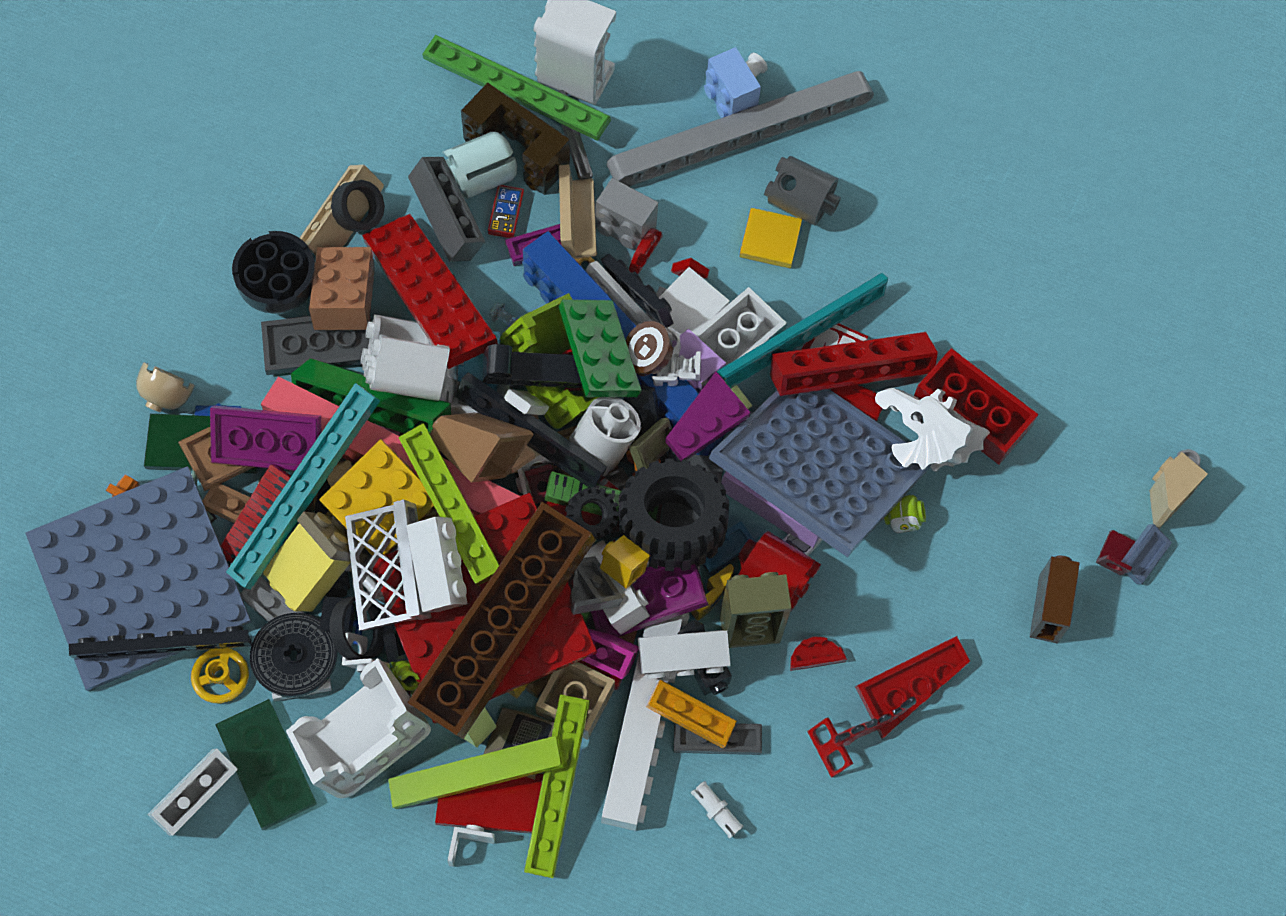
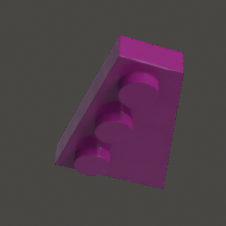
(707, 419)

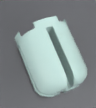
(481, 163)

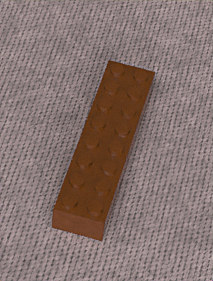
(502, 620)

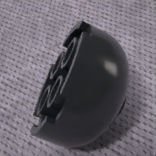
(274, 272)

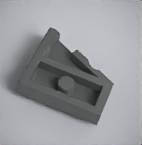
(592, 588)

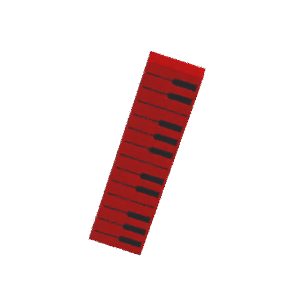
(254, 511)

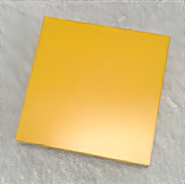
(770, 238)

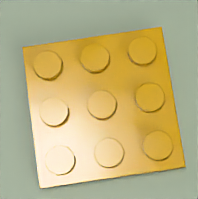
(373, 484)

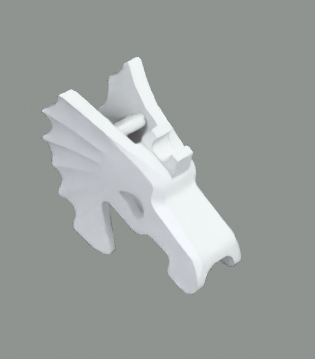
(943, 435)

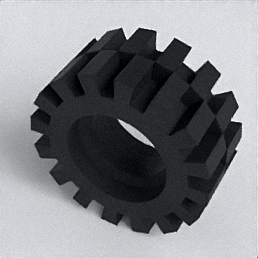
(604, 501)

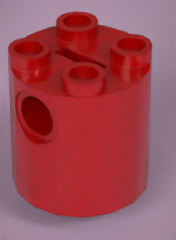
(778, 556)

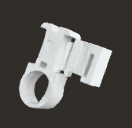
(679, 366)

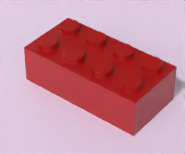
(980, 402)

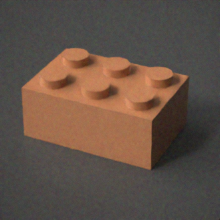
(342, 288)

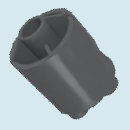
(812, 192)

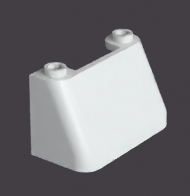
(360, 734)

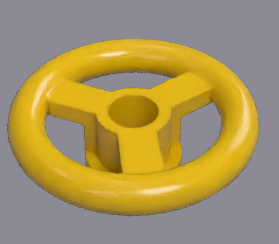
(214, 666)

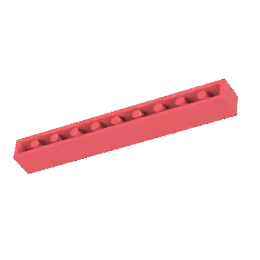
(291, 398)

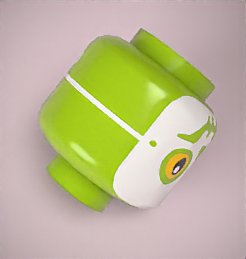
(907, 515)

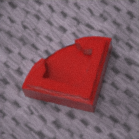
(680, 266)

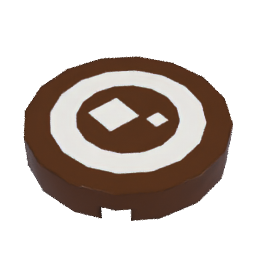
(650, 347)

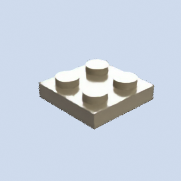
(329, 535)

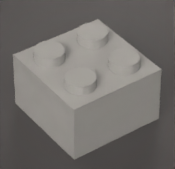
(625, 214)

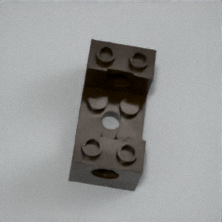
(545, 146)

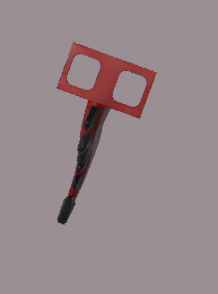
(848, 736)

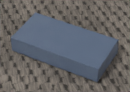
(1146, 553)

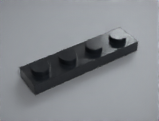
(643, 295)

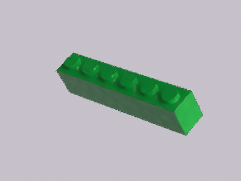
(393, 411)

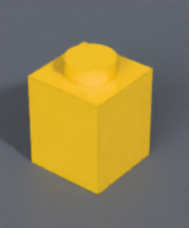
(624, 561)

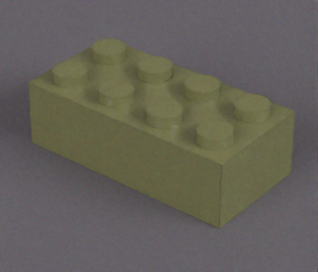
(755, 609)

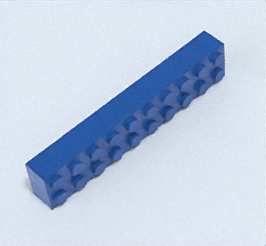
(557, 274)

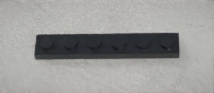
(544, 441)
(149, 644)

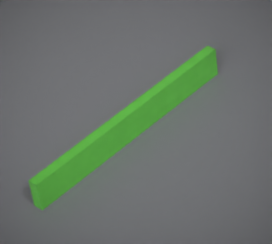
(517, 87)

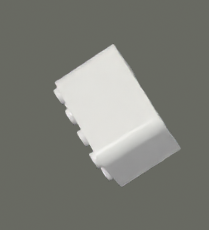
(572, 48)
(403, 359)

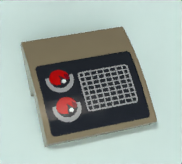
(517, 729)

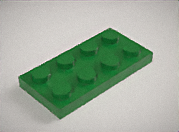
(599, 348)

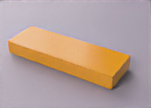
(691, 714)

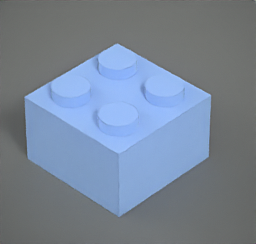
(731, 83)

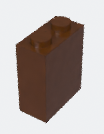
(1054, 599)

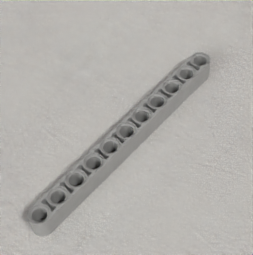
(740, 129)

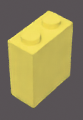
(302, 571)

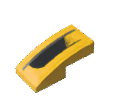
(716, 587)

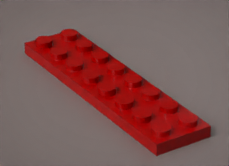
(429, 289)

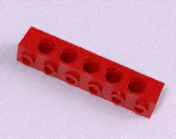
(852, 363)

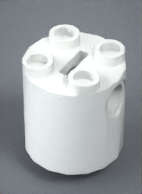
(607, 430)

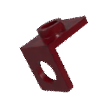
(1113, 552)

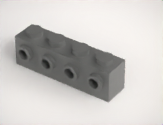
(446, 209)

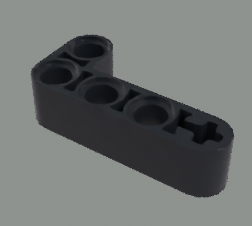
(529, 369)

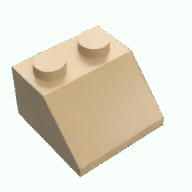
(1173, 486)

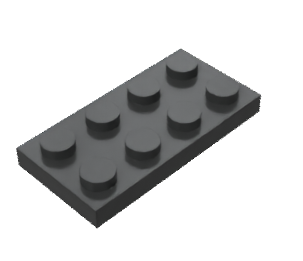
(294, 341)

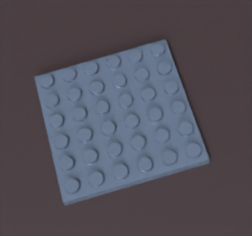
(820, 464)
(136, 569)

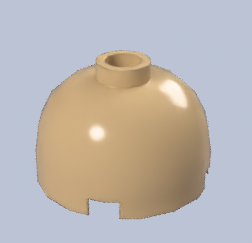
(162, 388)

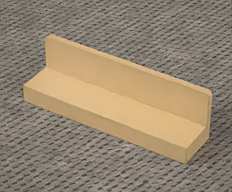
(577, 214)
(323, 228)

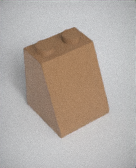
(479, 444)

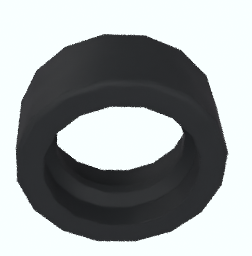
(375, 203)

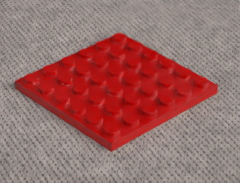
(555, 643)

